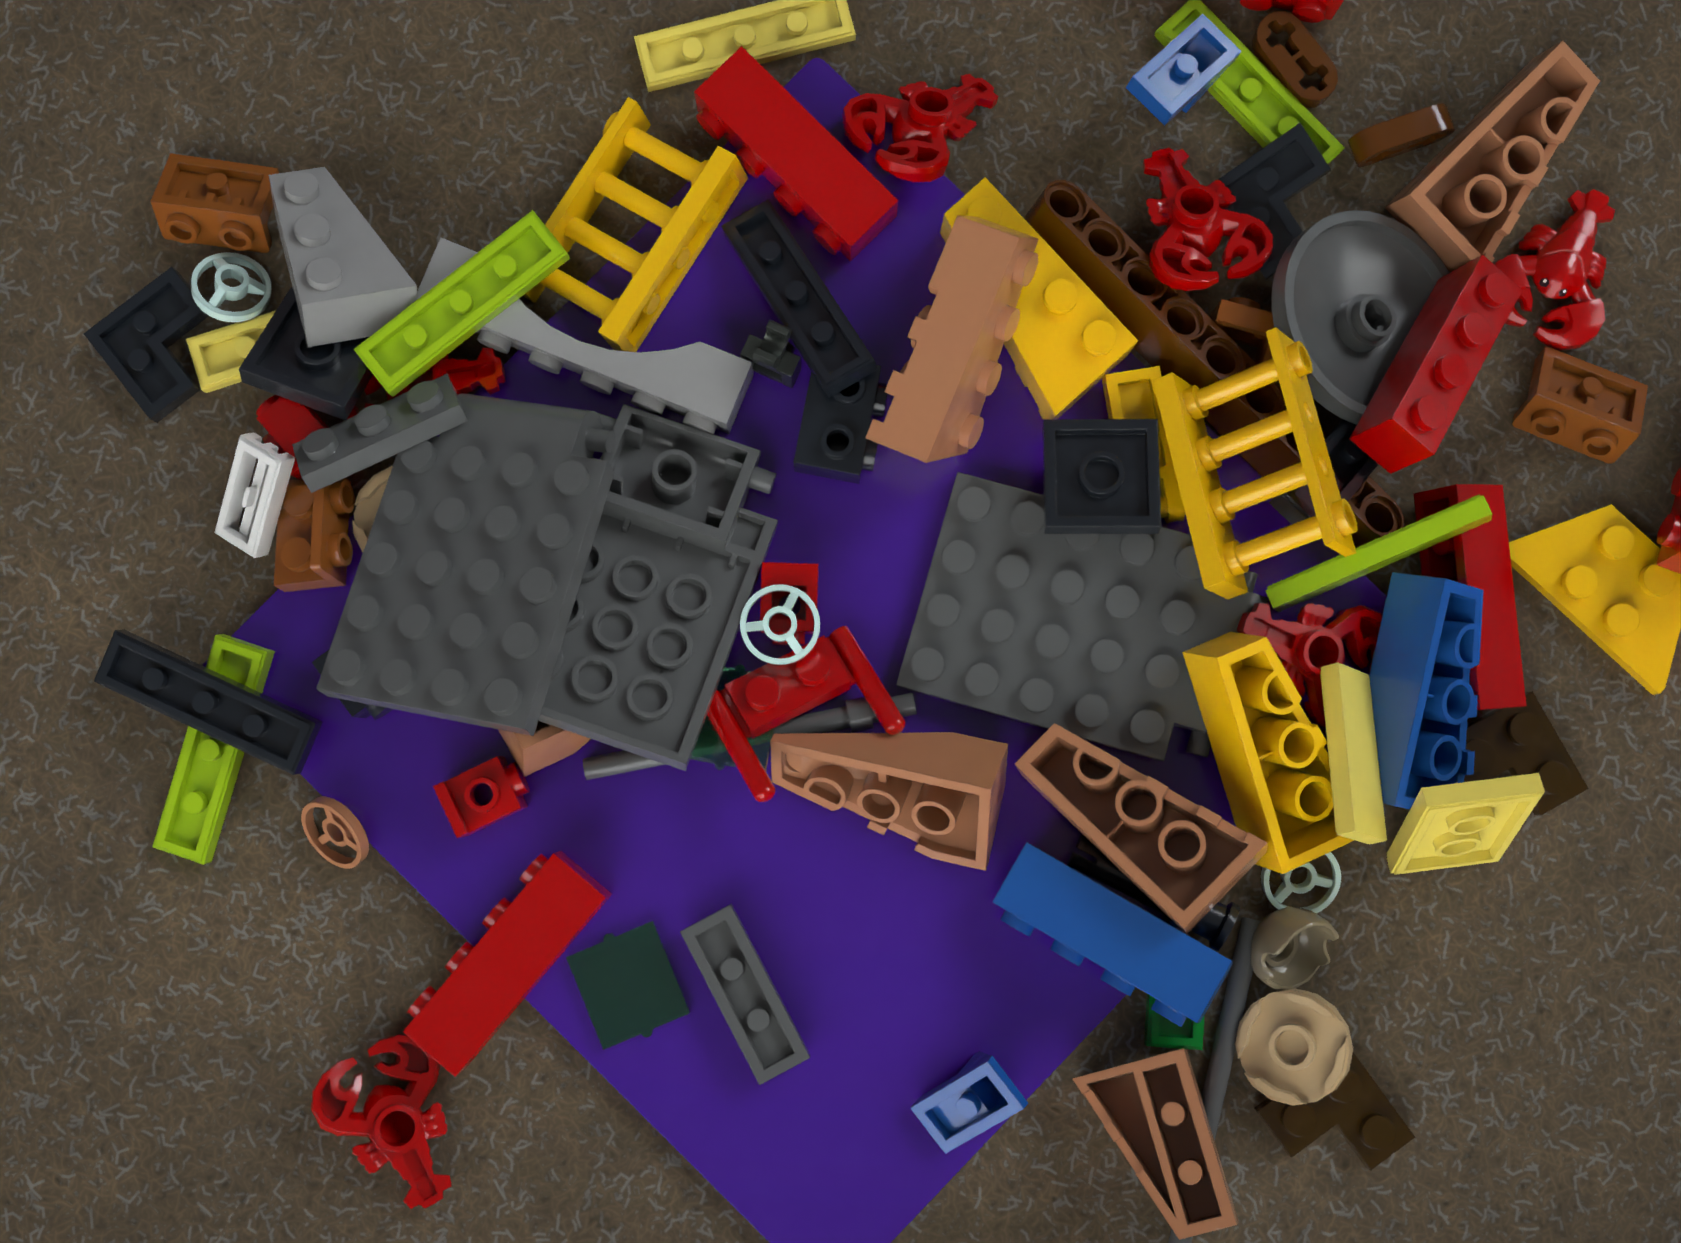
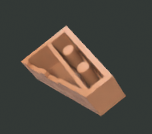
(1165, 1135)

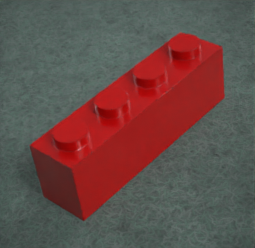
(795, 155)
(1436, 365)
(1484, 562)
(506, 962)

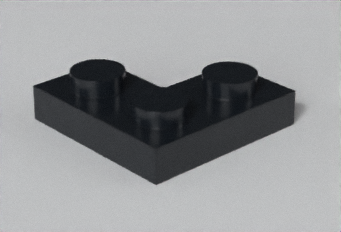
(1270, 180)
(137, 341)

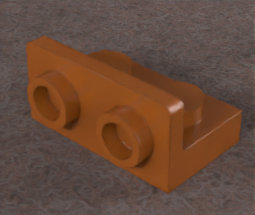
(214, 203)
(1582, 406)
(313, 536)

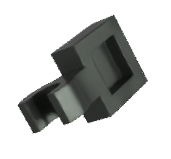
(773, 355)

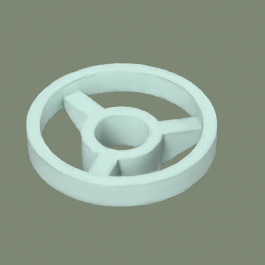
(225, 292)
(764, 624)
(1312, 879)

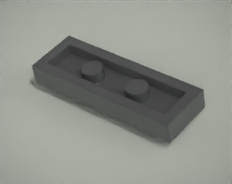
(379, 433)
(745, 994)

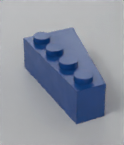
(1423, 685)
(1112, 933)

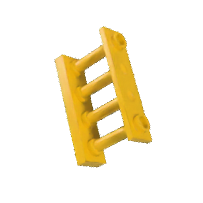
(683, 230)
(1198, 456)

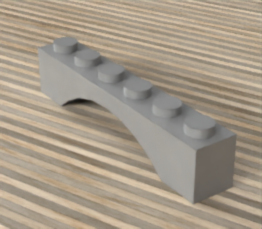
(688, 380)

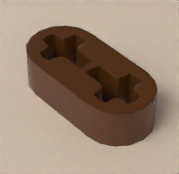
(1304, 52)
(1401, 135)

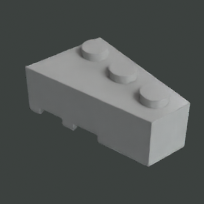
(336, 261)

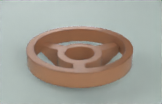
(339, 827)

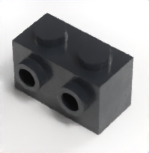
(836, 427)

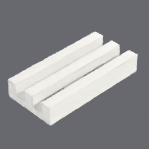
(261, 500)

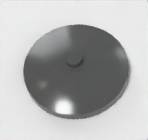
(1351, 300)

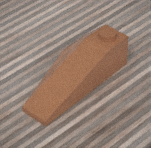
(920, 785)

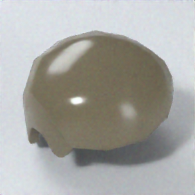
(1290, 947)

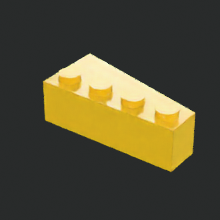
(1063, 329)
(1265, 749)

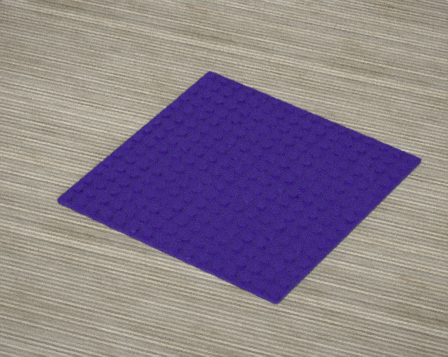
(871, 945)

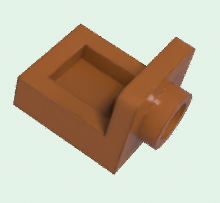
(1245, 324)

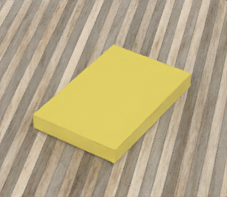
(1463, 823)

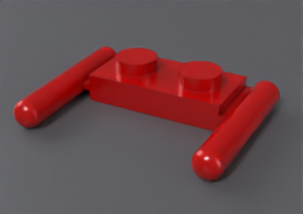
(782, 692)

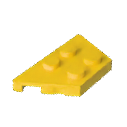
(1609, 586)

